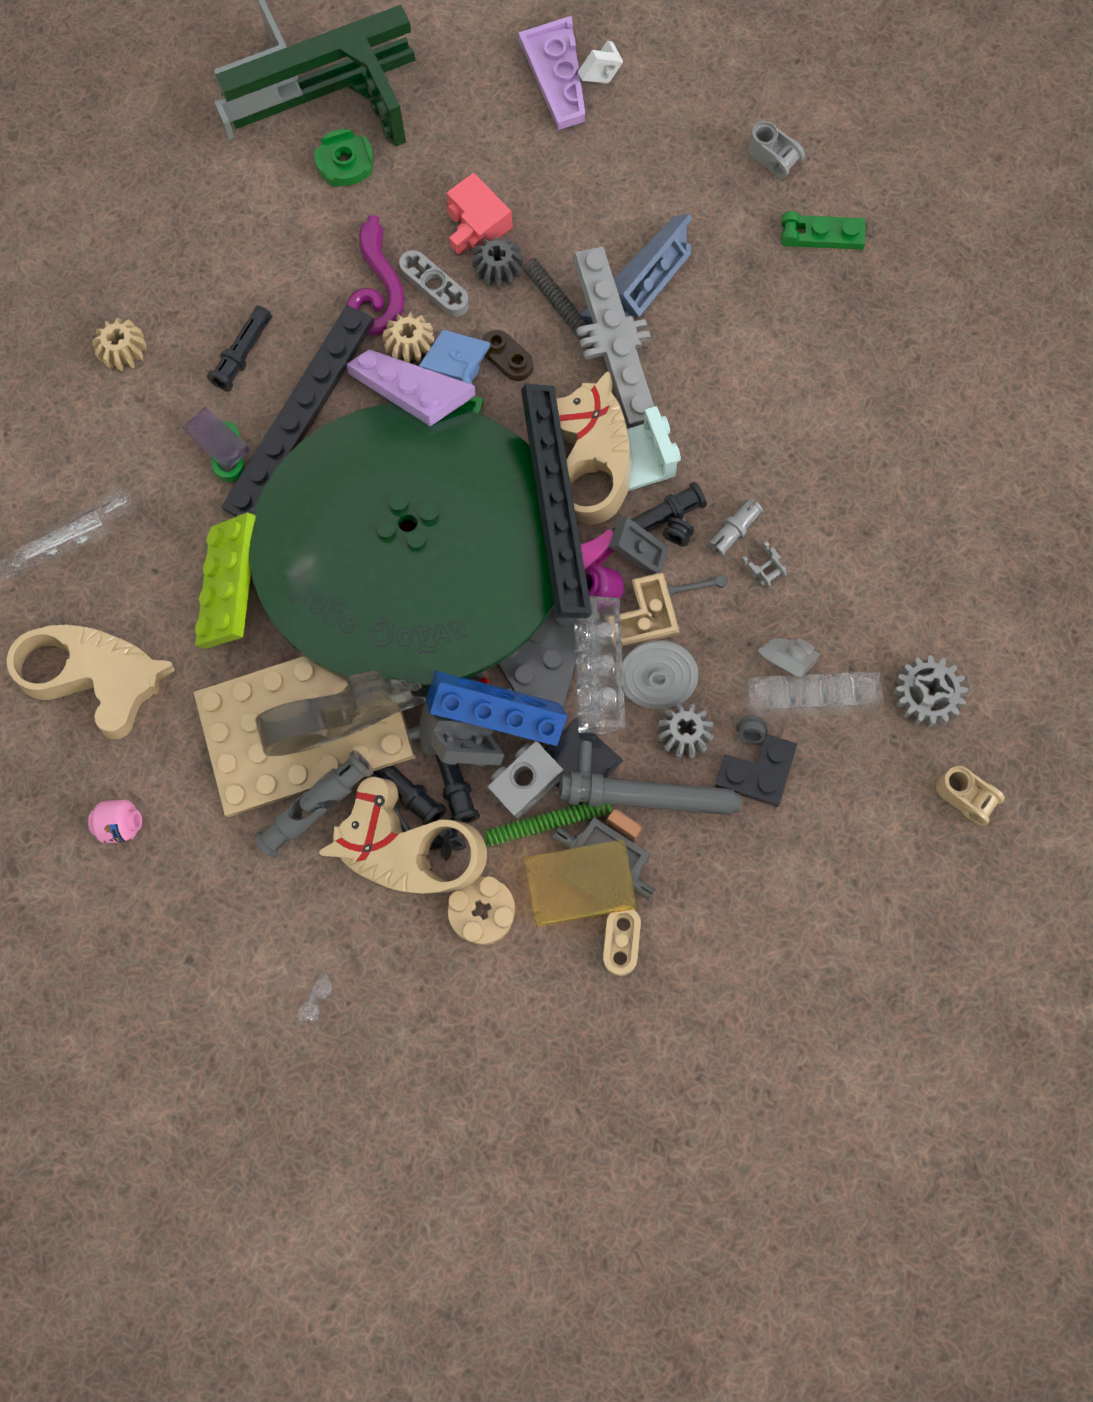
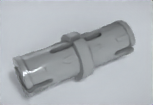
(735, 527)

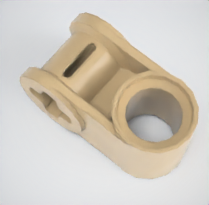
(972, 794)

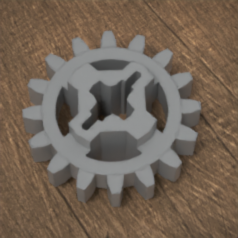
(937, 680)

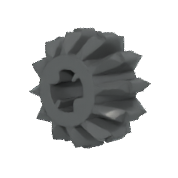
(497, 261)

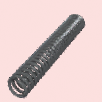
(552, 299)

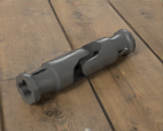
(324, 793)

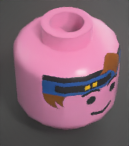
(114, 821)

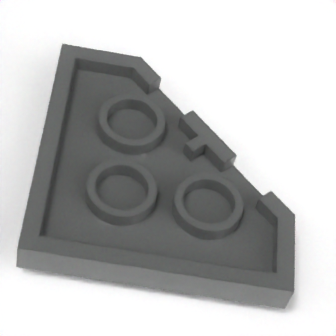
(545, 661)

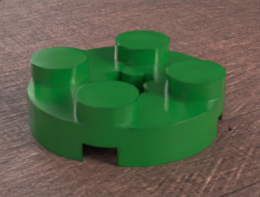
(344, 172)

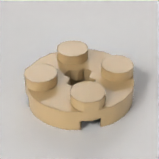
(500, 916)

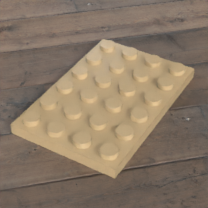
(254, 780)

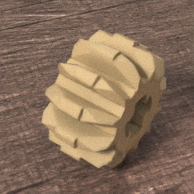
(408, 338)
(119, 344)

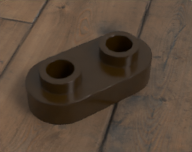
(506, 353)

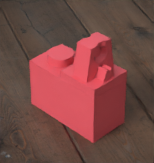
(479, 212)

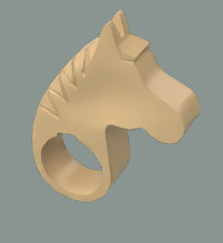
(113, 667)

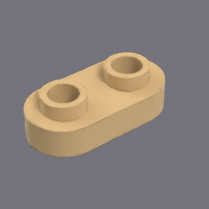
(622, 942)

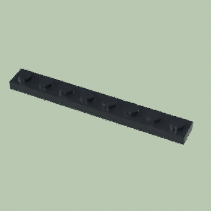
(300, 408)
(555, 502)

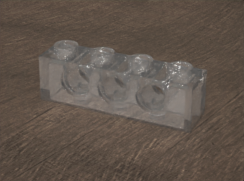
(600, 668)
(813, 695)

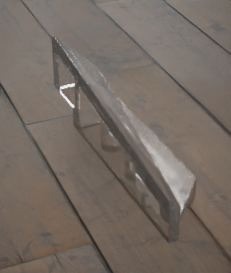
(71, 533)

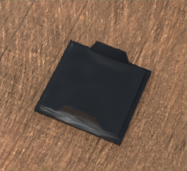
(603, 758)

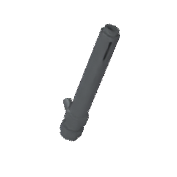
(598, 790)

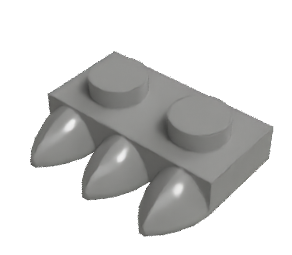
(792, 655)

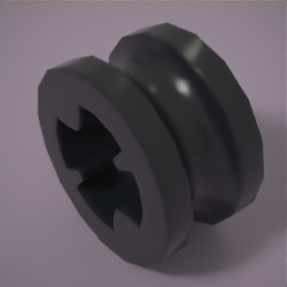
(678, 532)

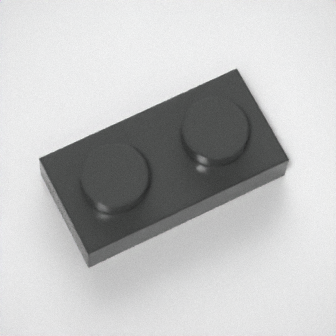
(638, 546)

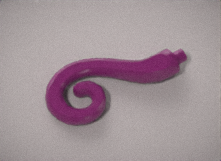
(371, 248)

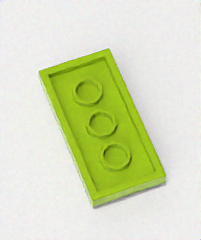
(225, 582)

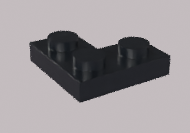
(762, 780)

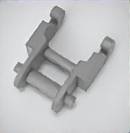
(756, 571)

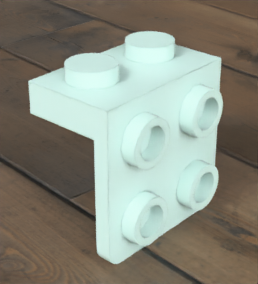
(652, 451)

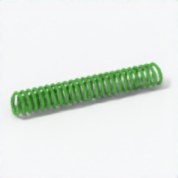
(530, 823)

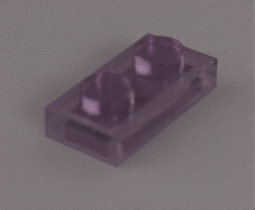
(216, 438)

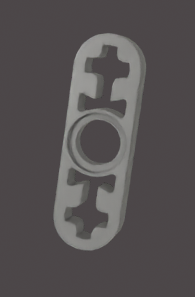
(431, 271)

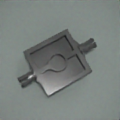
(600, 833)

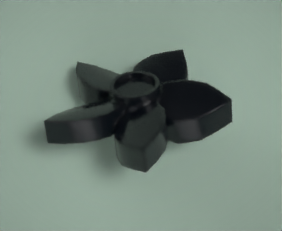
(447, 842)

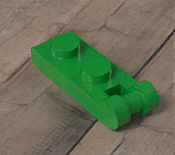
(823, 231)

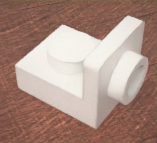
(601, 65)

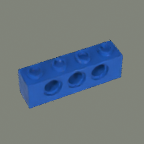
(495, 708)

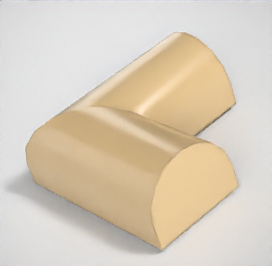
(655, 613)

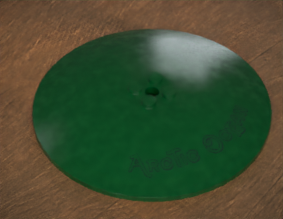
(391, 600)

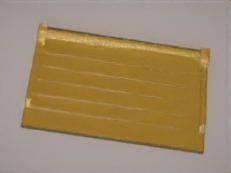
(580, 883)

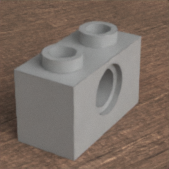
(522, 798)

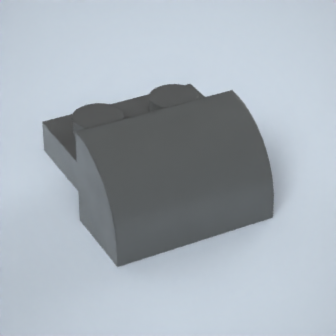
(458, 741)

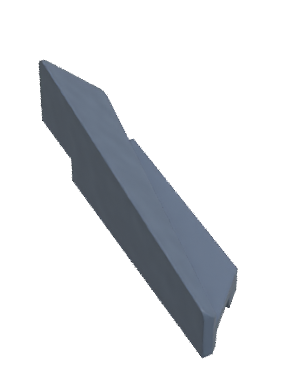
(652, 267)

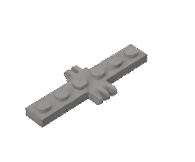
(613, 334)

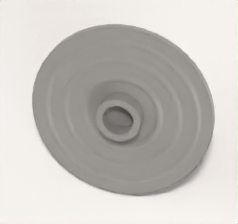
(659, 674)

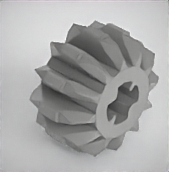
(685, 742)

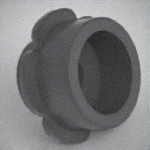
(751, 729)

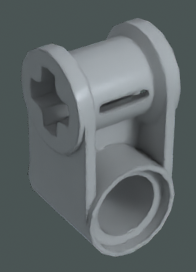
(775, 150)

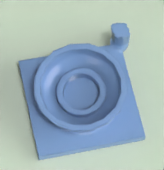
(455, 356)

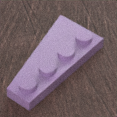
(555, 65)
(411, 387)

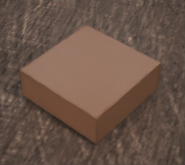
(624, 825)

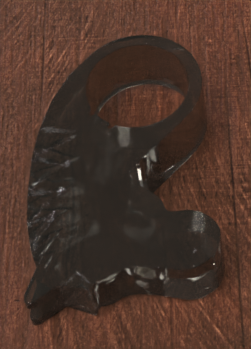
(328, 718)

